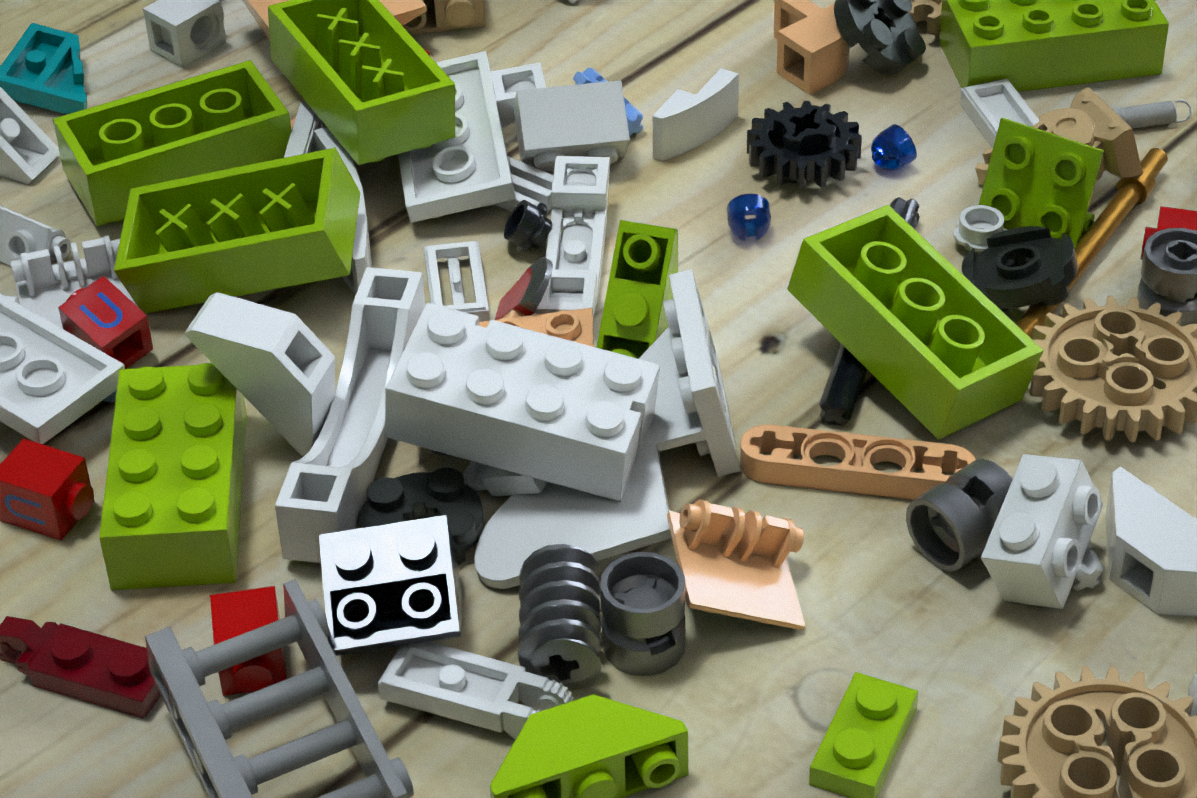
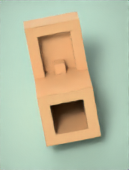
(809, 45)

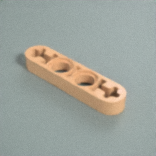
(858, 456)

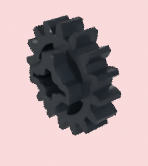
(804, 144)

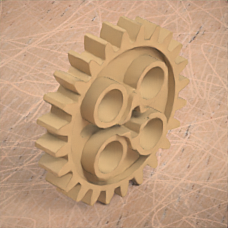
(1117, 368)
(1057, 749)

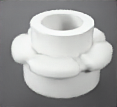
(977, 225)

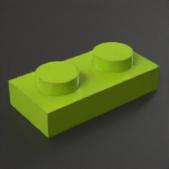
(863, 737)

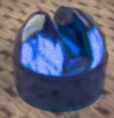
(893, 149)
(744, 206)

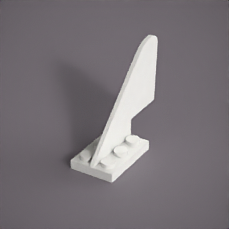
(687, 410)

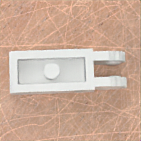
(468, 687)

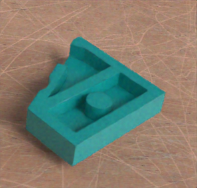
(45, 70)

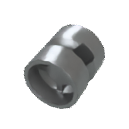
(1170, 273)
(957, 517)
(643, 613)

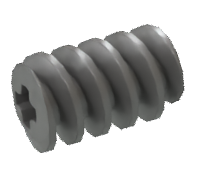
(560, 615)

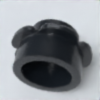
(527, 225)

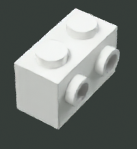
(571, 122)
(1042, 531)

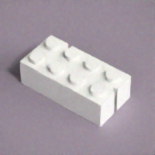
(521, 401)

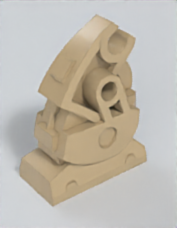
(1093, 124)

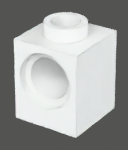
(184, 28)

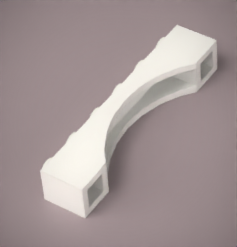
(331, 481)

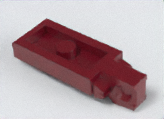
(80, 664)

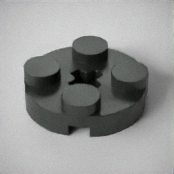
(882, 31)
(1023, 268)
(427, 496)

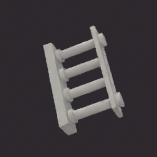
(209, 724)

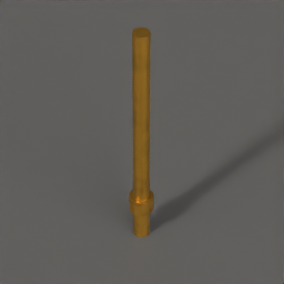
(1130, 192)

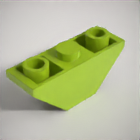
(637, 287)
(593, 752)

